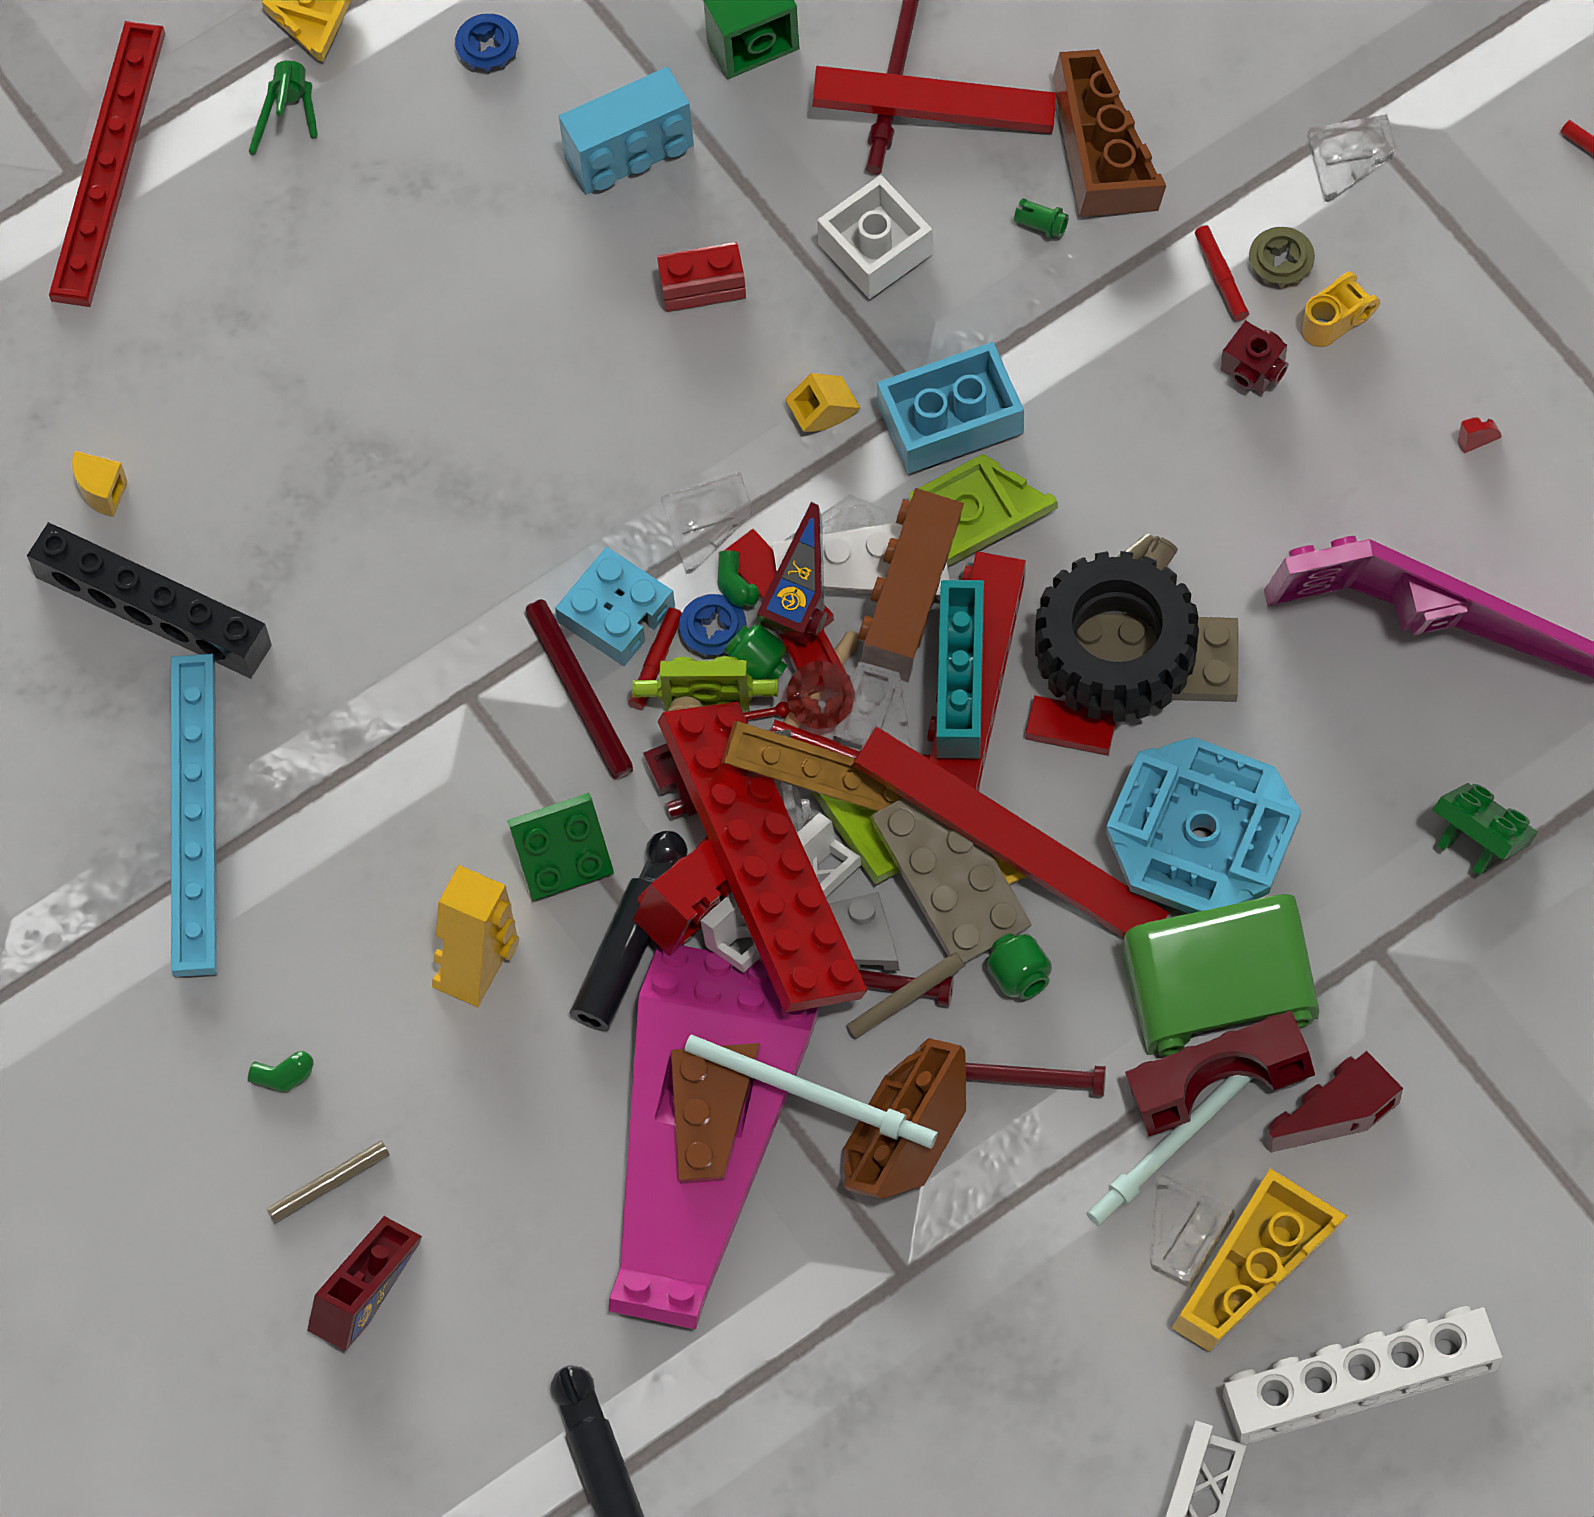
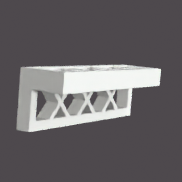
(726, 922)
(1194, 1464)

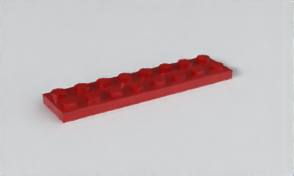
(763, 863)

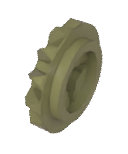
(1276, 241)

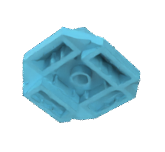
(1211, 788)

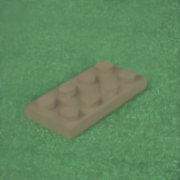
(1129, 637)
(950, 880)

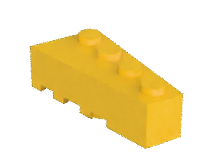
(1262, 1250)

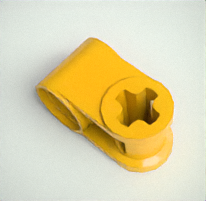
(1342, 305)

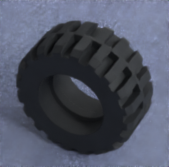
(1116, 586)

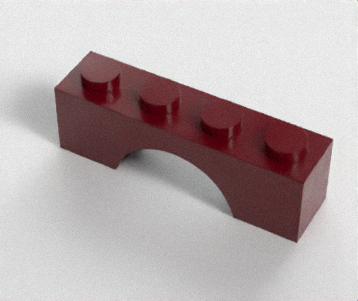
(1266, 1051)

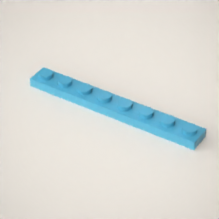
(193, 816)

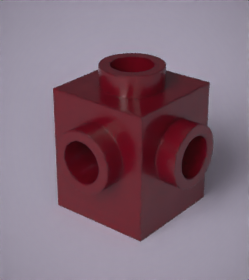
(1255, 358)

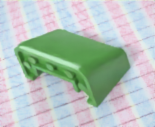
(1218, 970)

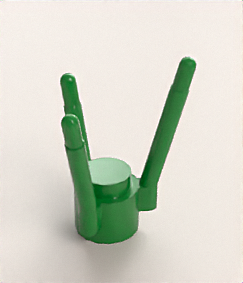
(286, 86)

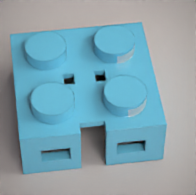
(617, 628)

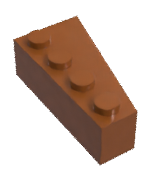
(1103, 149)
(910, 582)

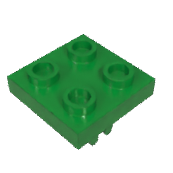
(1476, 814)
(560, 846)

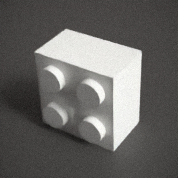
(875, 236)

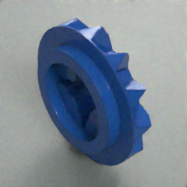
(482, 28)
(703, 611)

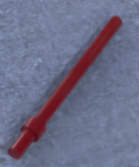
(881, 132)

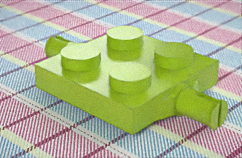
(707, 681)

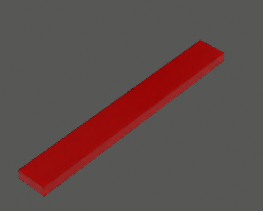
(107, 164)
(1004, 834)

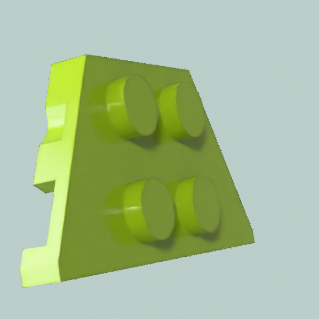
(993, 503)

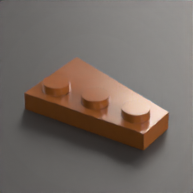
(707, 1112)

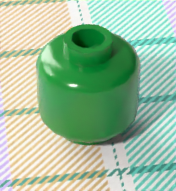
(760, 650)
(1019, 966)

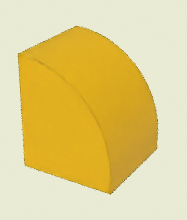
(822, 402)
(99, 481)

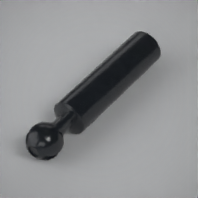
(624, 940)
(594, 1445)

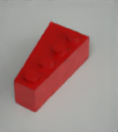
(682, 897)

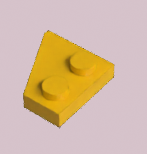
(309, 21)

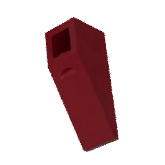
(1344, 1106)

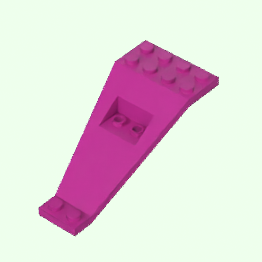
(1425, 599)
(674, 1229)

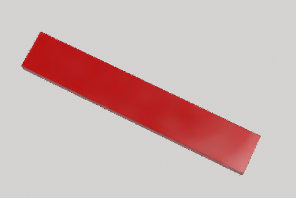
(934, 99)

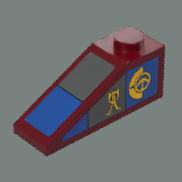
(796, 595)
(361, 1283)

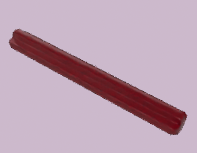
(579, 689)

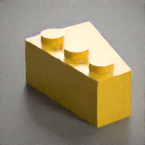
(476, 935)

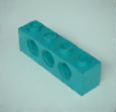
(960, 669)

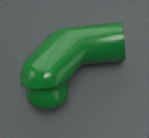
(730, 582)
(283, 1076)

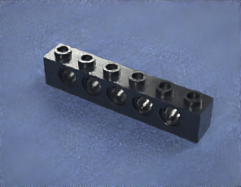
(149, 600)

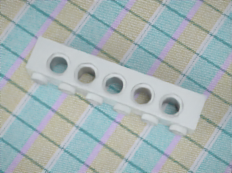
(1257, 1420)

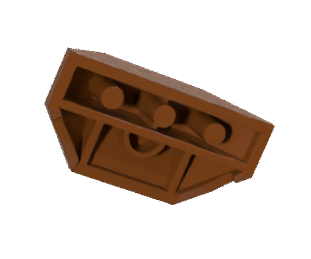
(930, 1093)

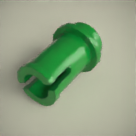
(1042, 218)

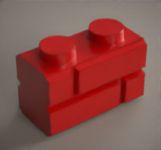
(701, 276)

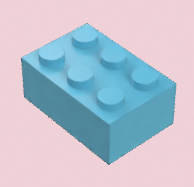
(626, 130)
(950, 407)

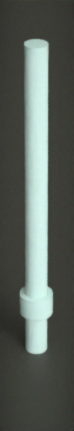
(890, 1123)
(1127, 1186)

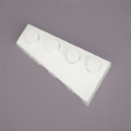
(854, 557)

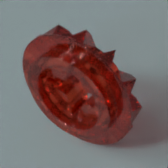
(807, 709)

